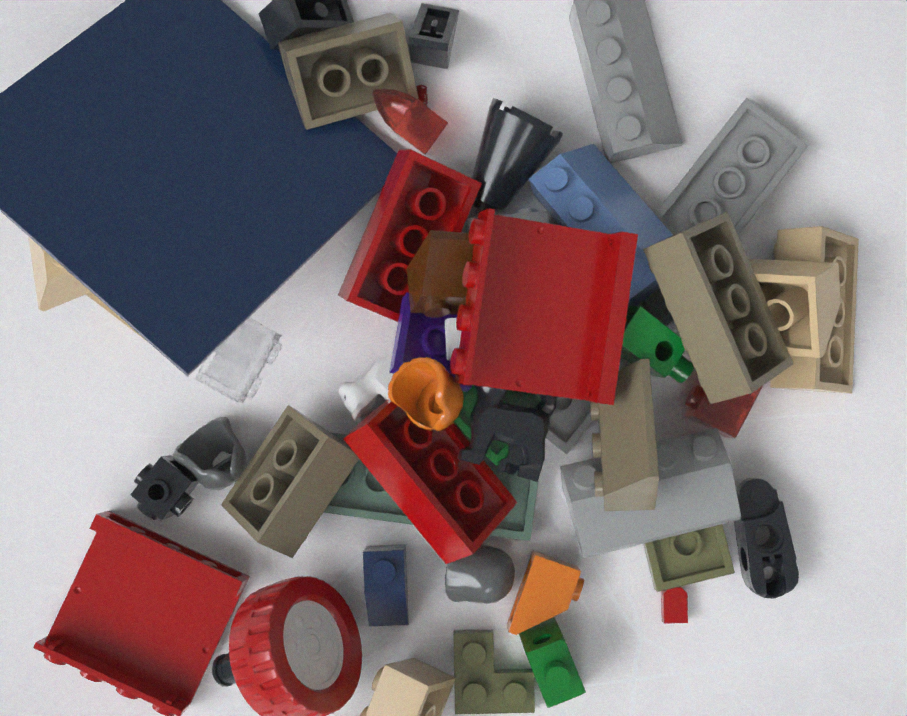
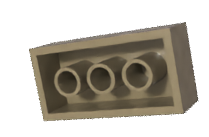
(718, 308)

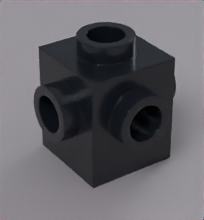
(176, 483)

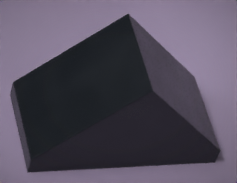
(433, 36)

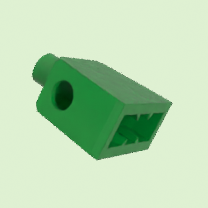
(652, 340)
(552, 663)

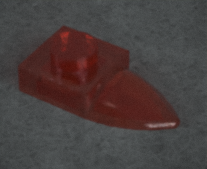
(409, 118)

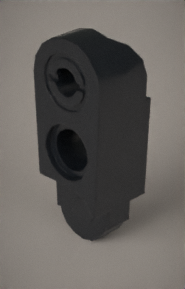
(761, 507)

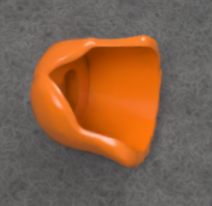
(426, 393)

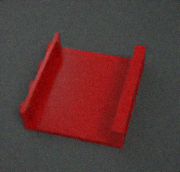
(544, 308)
(143, 614)

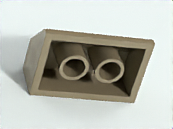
(342, 66)
(627, 443)
(289, 482)

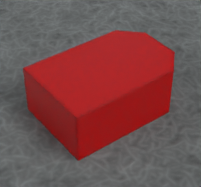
(674, 606)

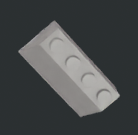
(624, 78)
(692, 494)

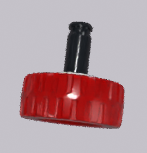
(293, 650)

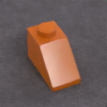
(544, 591)

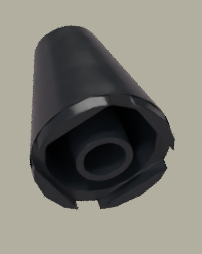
(509, 154)

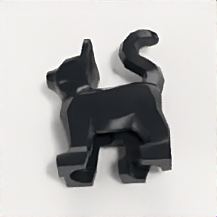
(517, 426)

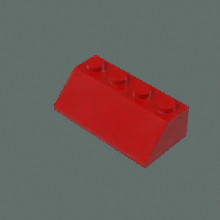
(413, 201)
(420, 469)

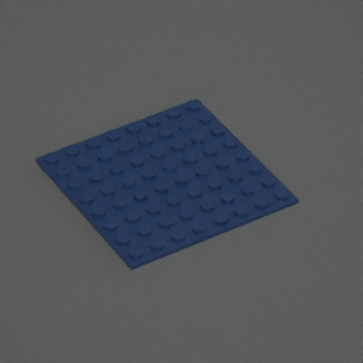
(178, 170)

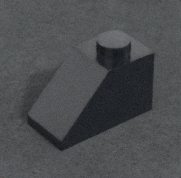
(297, 18)

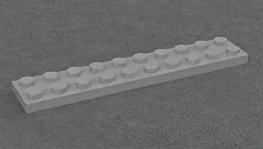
(731, 176)

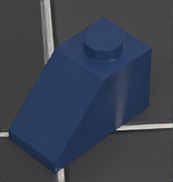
(386, 585)

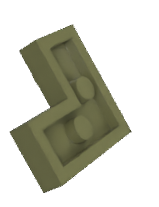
(483, 688)

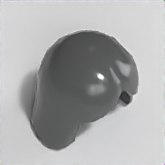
(204, 446)
(480, 577)

